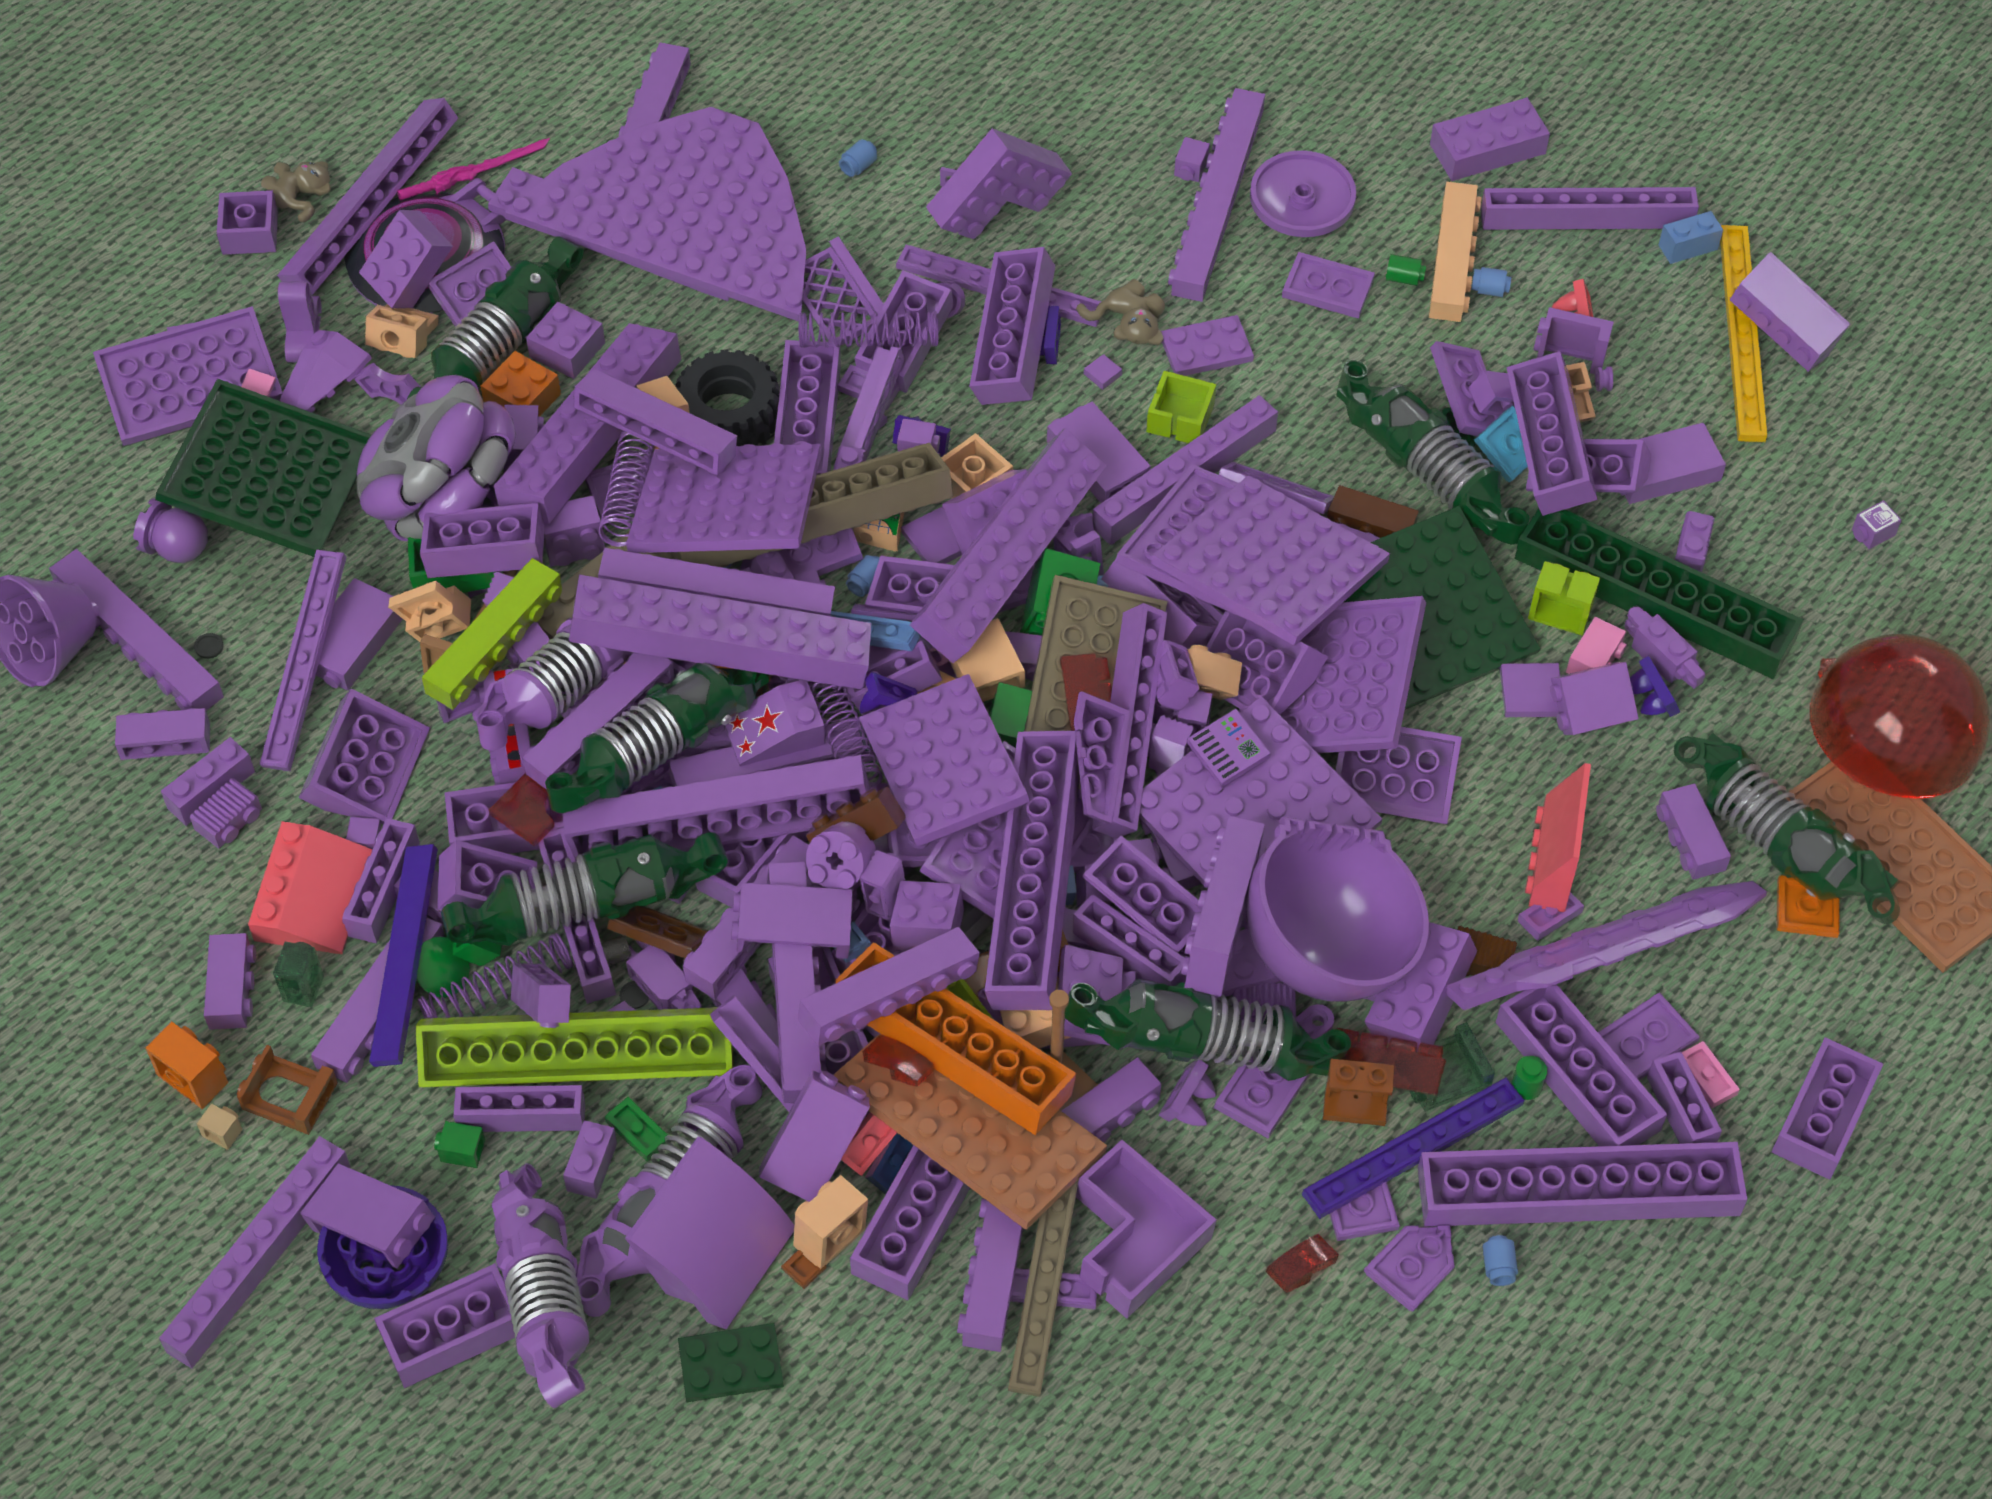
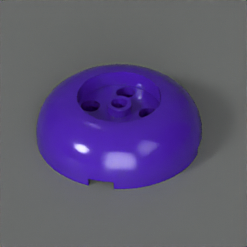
(380, 1285)

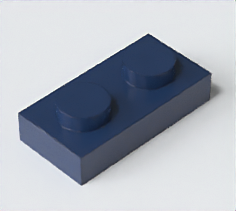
(889, 1163)

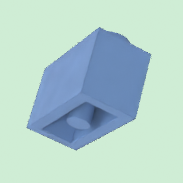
(1690, 237)

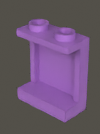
(1574, 336)

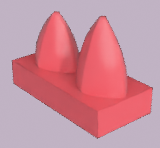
(1576, 300)
(867, 1143)

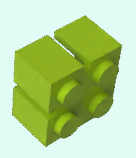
(1180, 407)
(1563, 598)

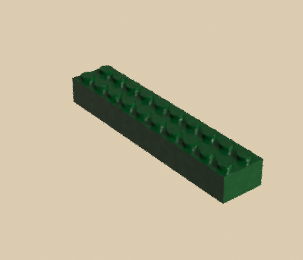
(1685, 598)

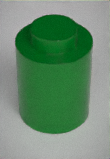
(1405, 270)
(1529, 1077)

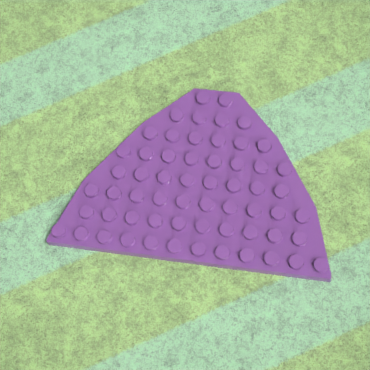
(686, 201)

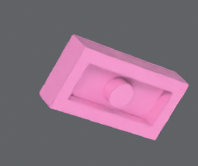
(1710, 1075)

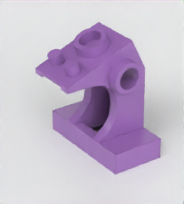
(1079, 538)

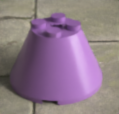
(42, 627)

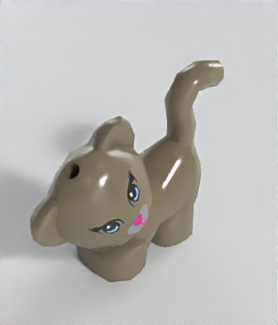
(306, 178)
(1140, 313)

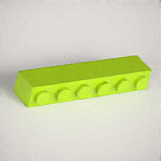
(492, 634)

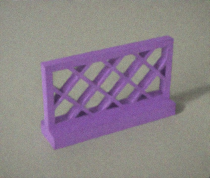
(853, 278)

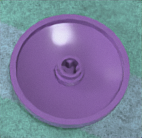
(1303, 193)

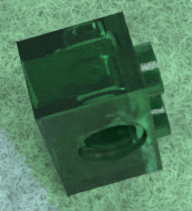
(298, 974)

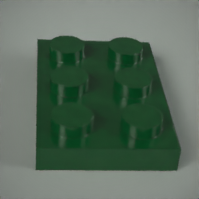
(730, 1362)

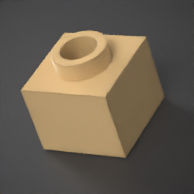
(220, 1126)

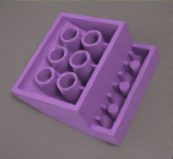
(710, 1233)

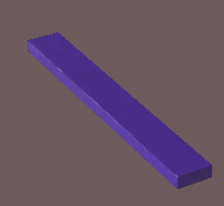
(403, 956)
(1405, 1151)

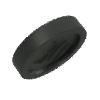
(208, 645)
(633, 995)

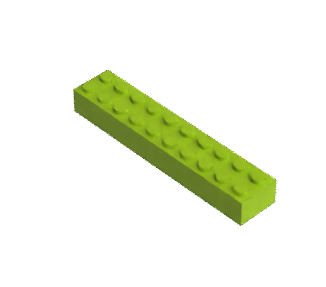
(585, 1049)

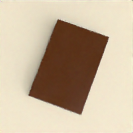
(659, 930)

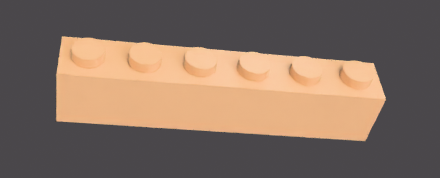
(1453, 252)

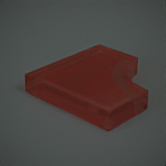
(524, 810)

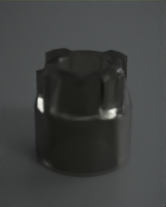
(616, 950)

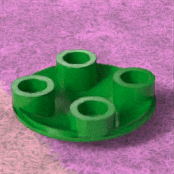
(440, 967)

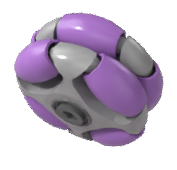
(434, 456)

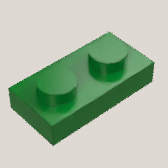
(636, 1128)

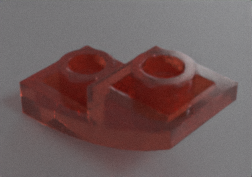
(903, 1061)
(1300, 1262)

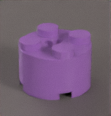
(839, 855)

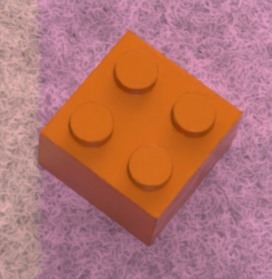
(522, 383)
(187, 1064)

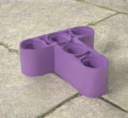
(299, 315)

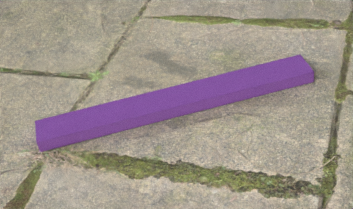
(977, 279)
(303, 660)

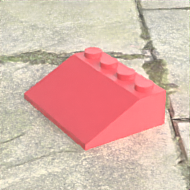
(1558, 841)
(307, 888)

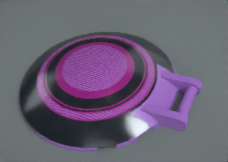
(456, 217)

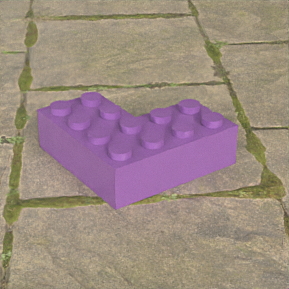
(994, 173)
(1152, 1225)

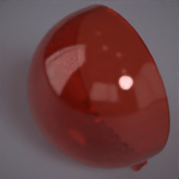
(1901, 715)

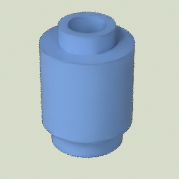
(858, 158)
(1491, 282)
(862, 575)
(1500, 1260)

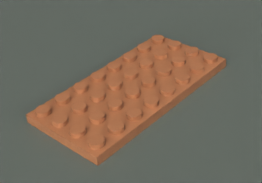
(1942, 879)
(978, 1143)

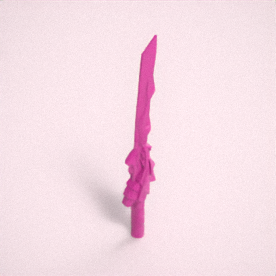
(450, 177)

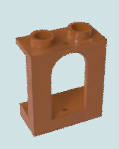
(266, 1066)
(1357, 1094)

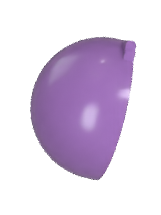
(1335, 911)

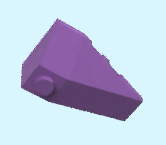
(321, 367)
(1100, 750)

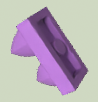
(1180, 1104)

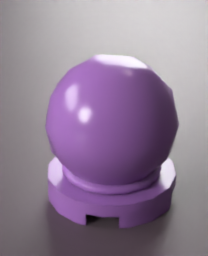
(170, 532)

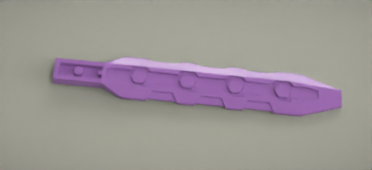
(1608, 943)

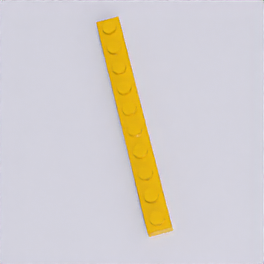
(1742, 339)

